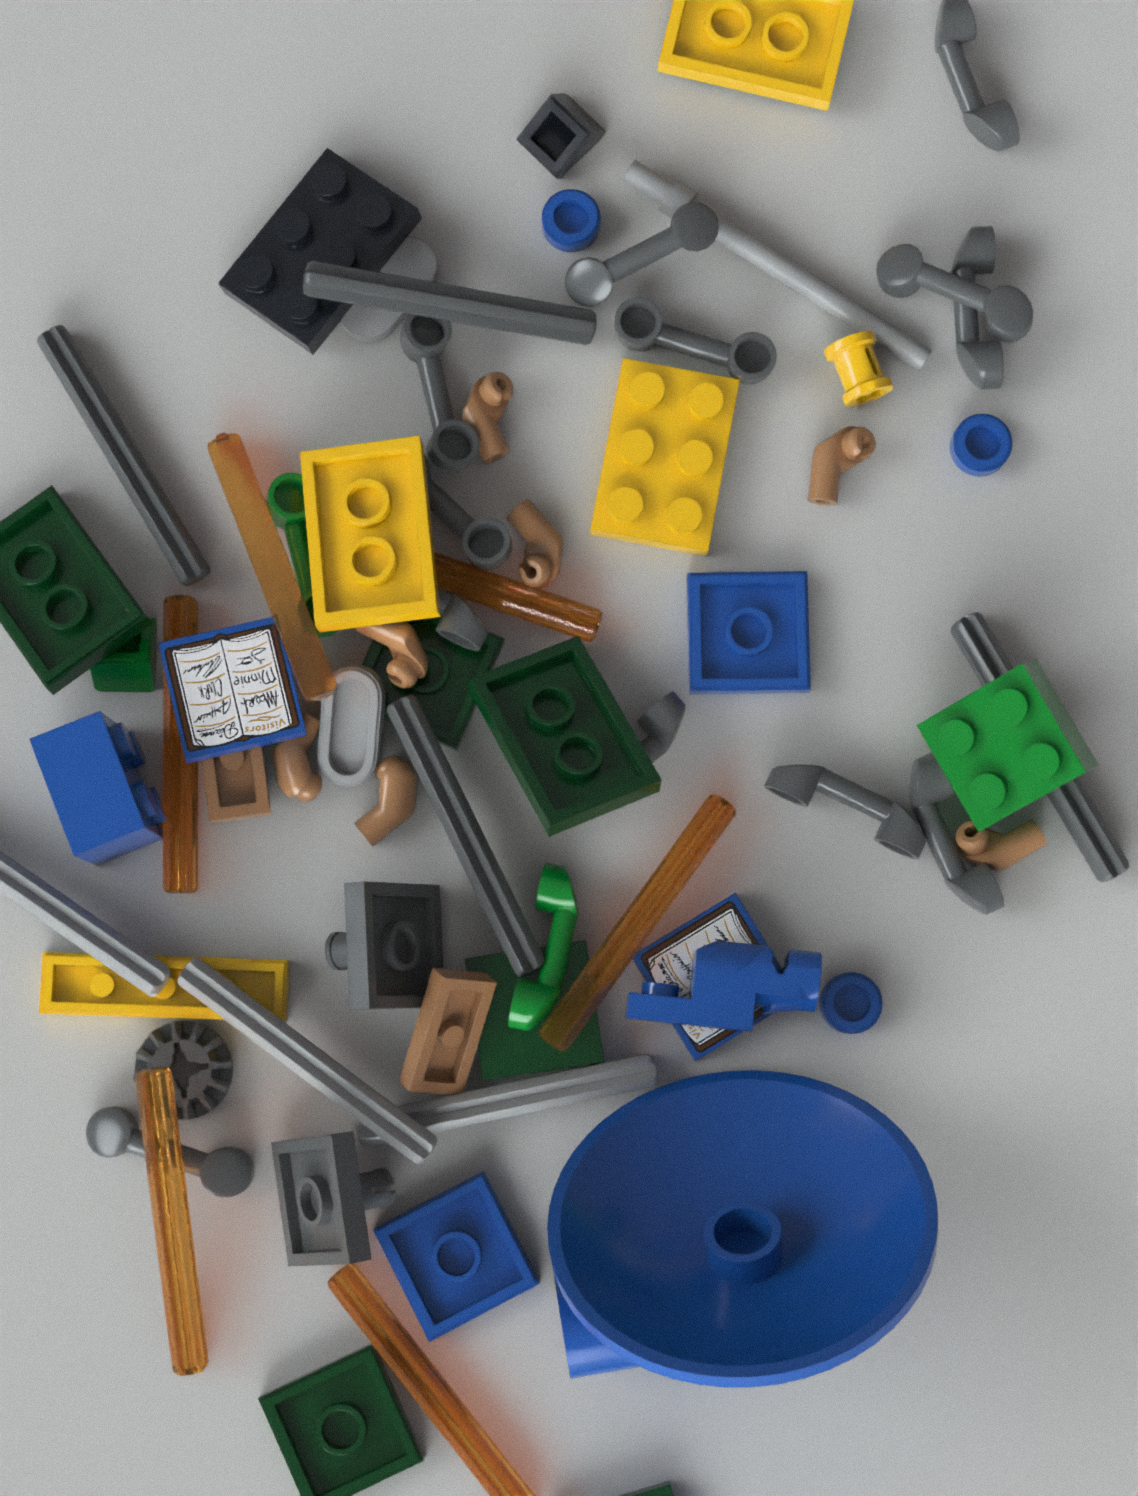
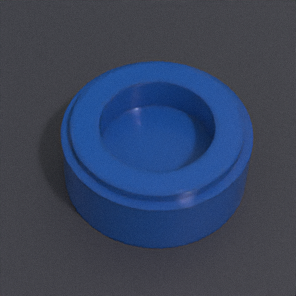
(571, 220)
(981, 445)
(850, 1003)

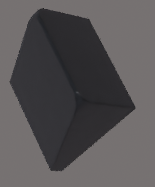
(560, 134)

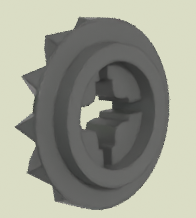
(200, 1046)

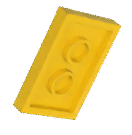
(759, 46)
(664, 457)
(369, 534)

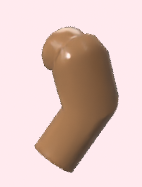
(484, 412)
(834, 457)
(542, 548)
(407, 652)
(293, 765)
(396, 799)
(995, 848)

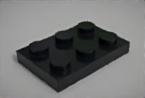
(329, 218)

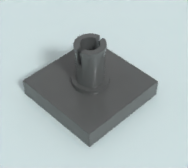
(388, 943)
(326, 1199)

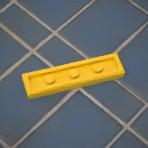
(87, 987)

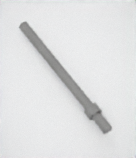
(781, 268)

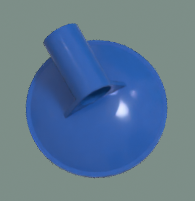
(739, 1231)

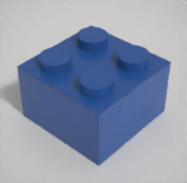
(99, 788)

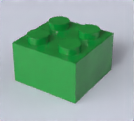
(1007, 744)

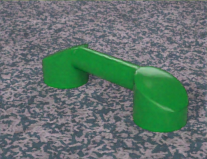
(287, 509)
(535, 999)

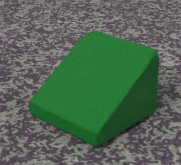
(130, 666)

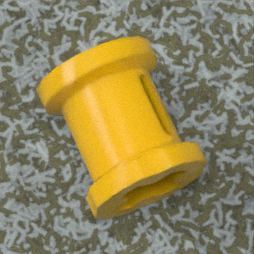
(858, 368)

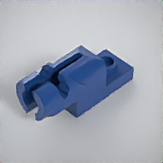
(729, 984)

